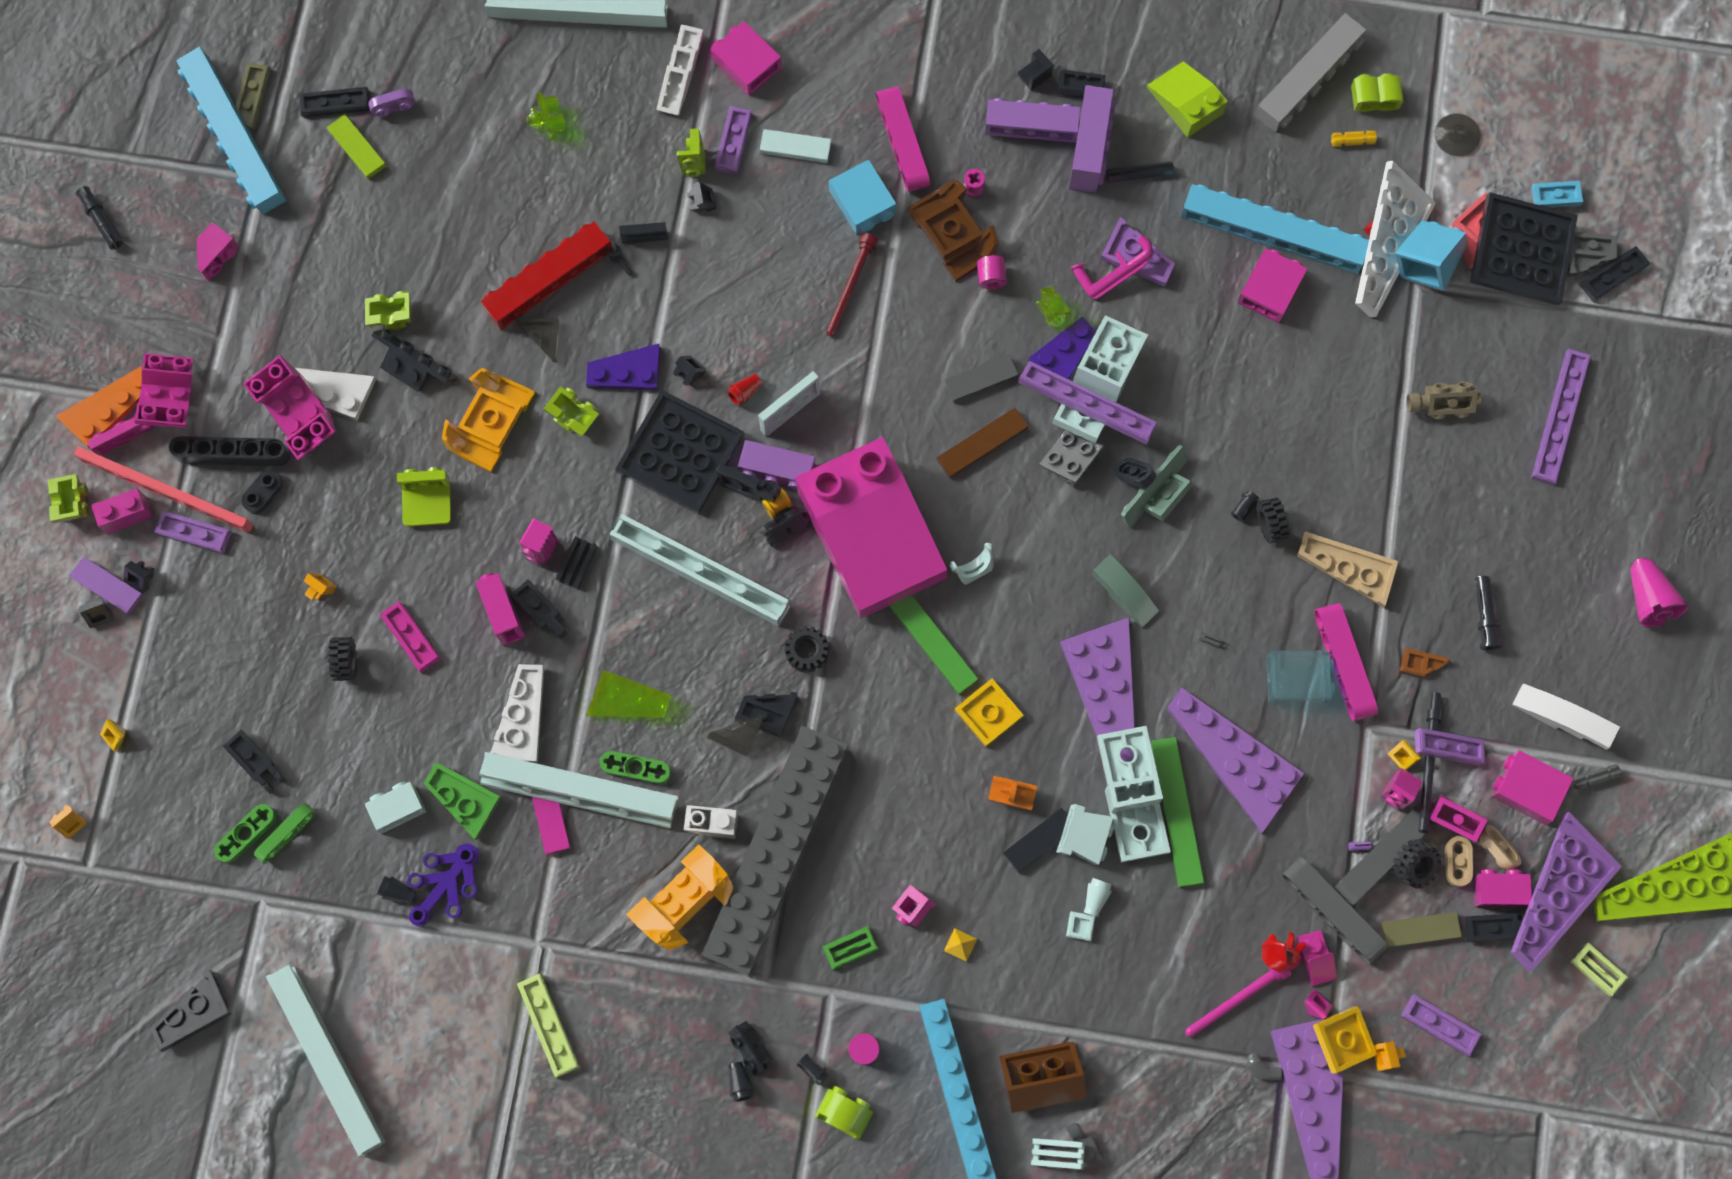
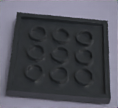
(1523, 248)
(679, 451)

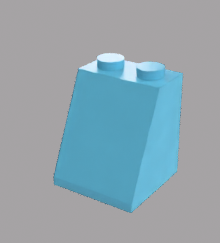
(1431, 254)

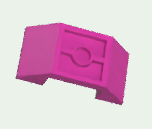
(165, 391)
(292, 405)

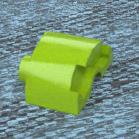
(388, 312)
(570, 412)
(67, 498)
(844, 1113)

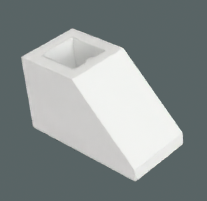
(711, 821)

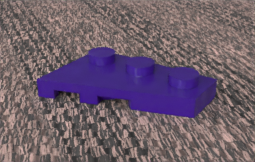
(1066, 349)
(627, 370)

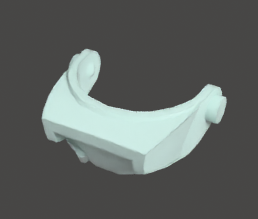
(982, 563)

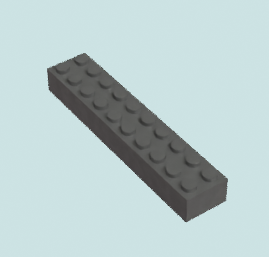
(775, 851)

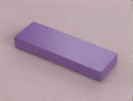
(733, 140)
(193, 532)
(106, 585)
(1449, 746)
(1441, 1025)

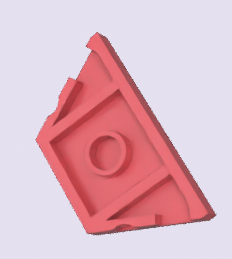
(1470, 224)

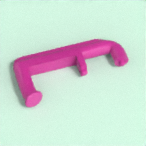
(1116, 276)

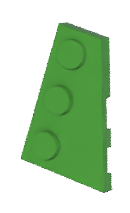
(462, 798)

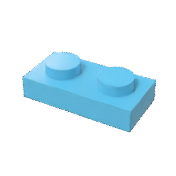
(1557, 194)

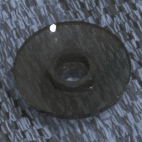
(1453, 142)

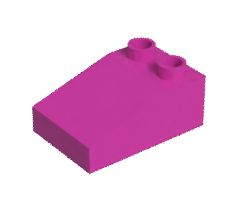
(871, 527)

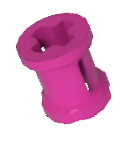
(976, 184)

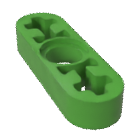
(654, 765)
(284, 833)
(237, 851)

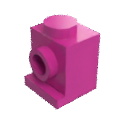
(911, 898)

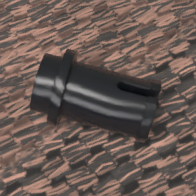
(1245, 505)
(813, 1069)

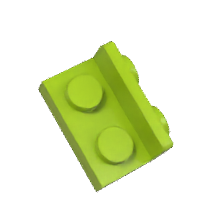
(693, 160)

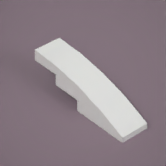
(680, 70)
(1565, 715)

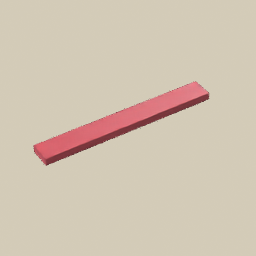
(163, 490)

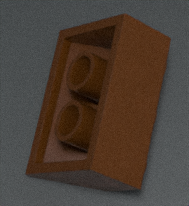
(1043, 1077)

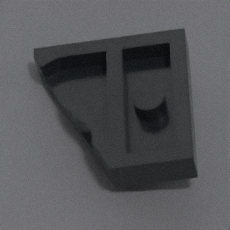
(773, 708)

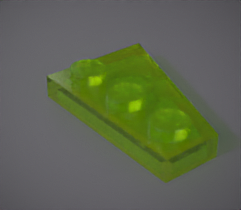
(626, 698)

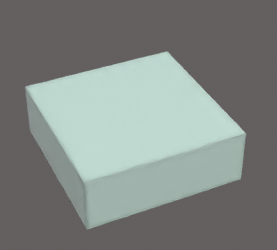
(1080, 926)

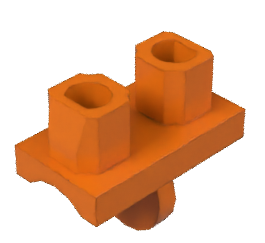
(1012, 793)

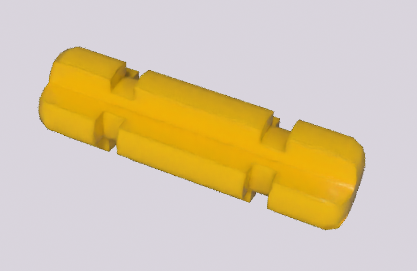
(1354, 138)

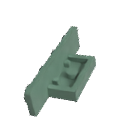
(1163, 493)

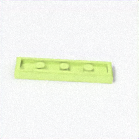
(548, 1025)

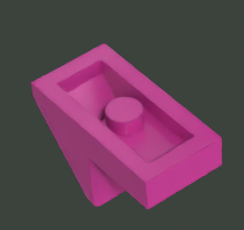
(1317, 959)

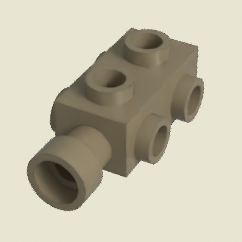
(1446, 399)

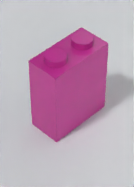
(746, 57)
(1272, 285)
(500, 608)
(1531, 787)

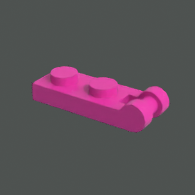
(117, 436)

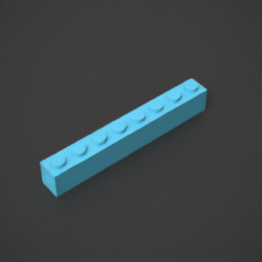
(231, 131)
(1275, 228)
(956, 1090)

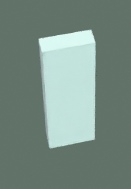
(795, 146)

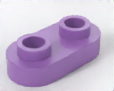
(391, 102)

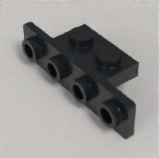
(409, 364)

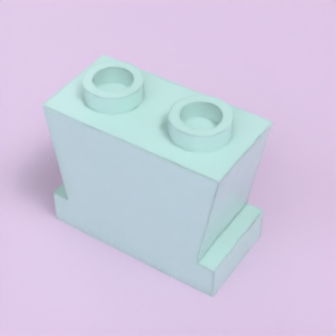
(1086, 835)

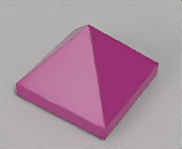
(1317, 1005)

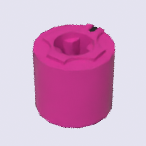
(992, 272)
(864, 1049)

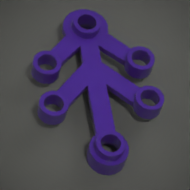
(446, 881)

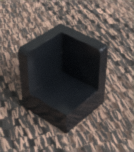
(1037, 71)

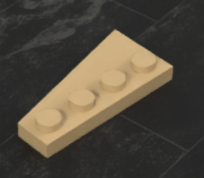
(1354, 567)

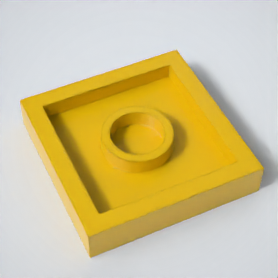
(988, 712)
(1344, 1039)

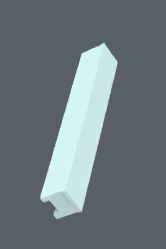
(613, 12)
(700, 570)
(578, 790)
(326, 1060)

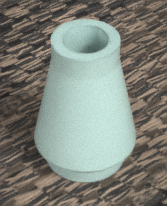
(1097, 896)

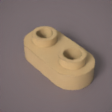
(1500, 848)
(1460, 862)

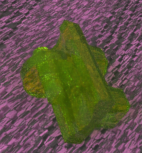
(547, 105)
(1052, 307)

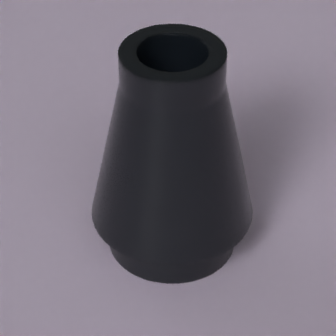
(395, 890)
(740, 1084)

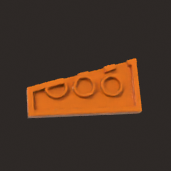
(104, 408)

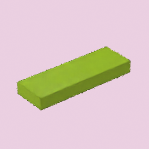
(356, 146)

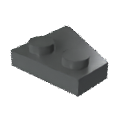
(1591, 251)

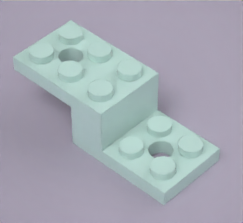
(1103, 372)
(1133, 794)

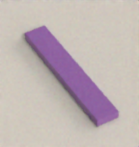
(1087, 402)
(1561, 417)

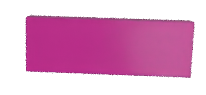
(410, 636)
(551, 825)

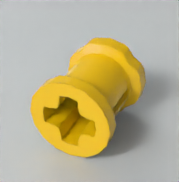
(780, 504)

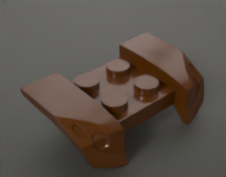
(953, 229)

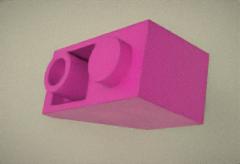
(213, 250)
(1401, 789)

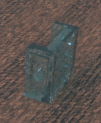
(1299, 676)

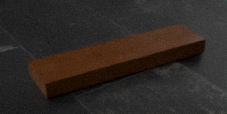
(982, 443)

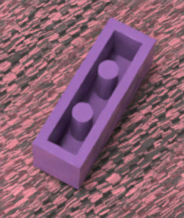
(774, 463)

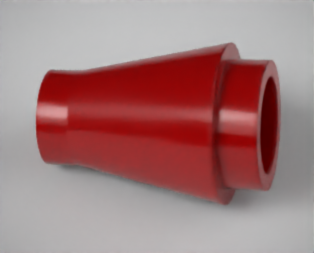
(742, 390)

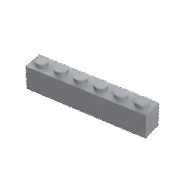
(1310, 72)

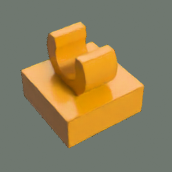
(318, 585)
(68, 822)
(1388, 1055)

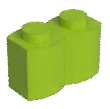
(1377, 93)

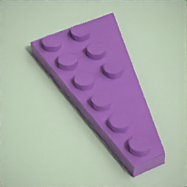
(1104, 677)
(1244, 765)
(1567, 885)
(1313, 1097)

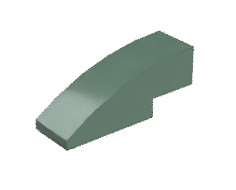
(1125, 590)

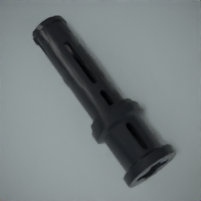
(1488, 624)

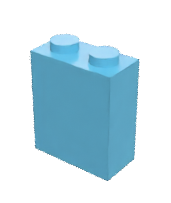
(862, 197)

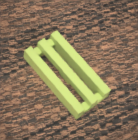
(1592, 976)

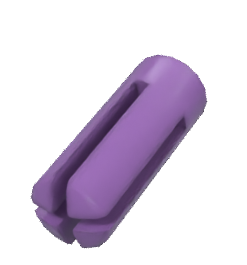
(1359, 846)

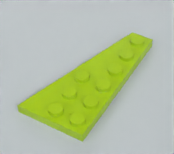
(1683, 885)

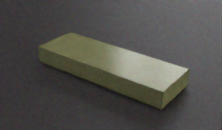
(252, 93)
(1421, 929)

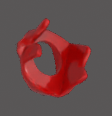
(1275, 953)

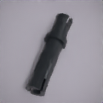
(95, 210)

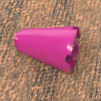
(1654, 594)

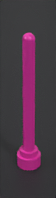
(1236, 1000)

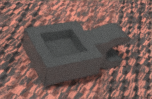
(1091, 1153)

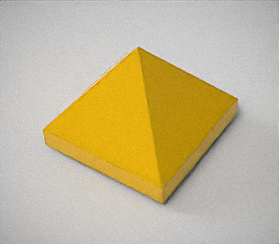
(113, 734)
(1404, 755)
(960, 945)

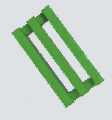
(831, 957)

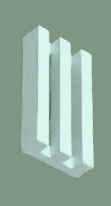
(1037, 1152)

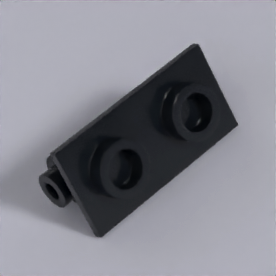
(777, 529)
(742, 1039)

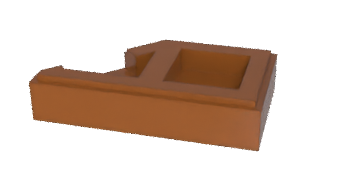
(1421, 663)

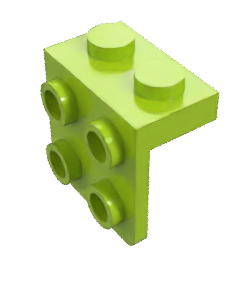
(425, 497)

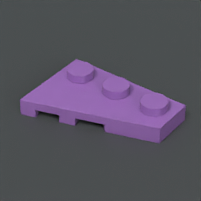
(1126, 242)

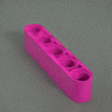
(902, 139)
(1347, 662)

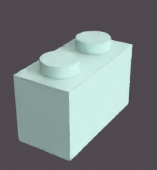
(395, 807)

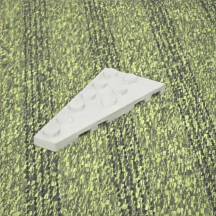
(1397, 214)

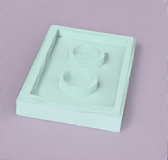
(789, 404)

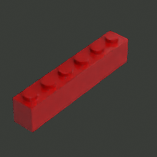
(546, 275)

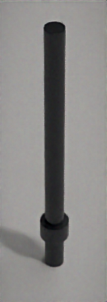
(1433, 718)

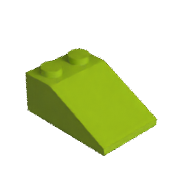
(1188, 98)

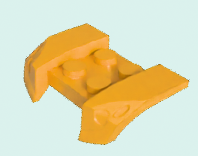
(487, 419)
(682, 899)

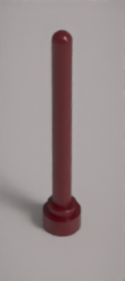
(867, 245)

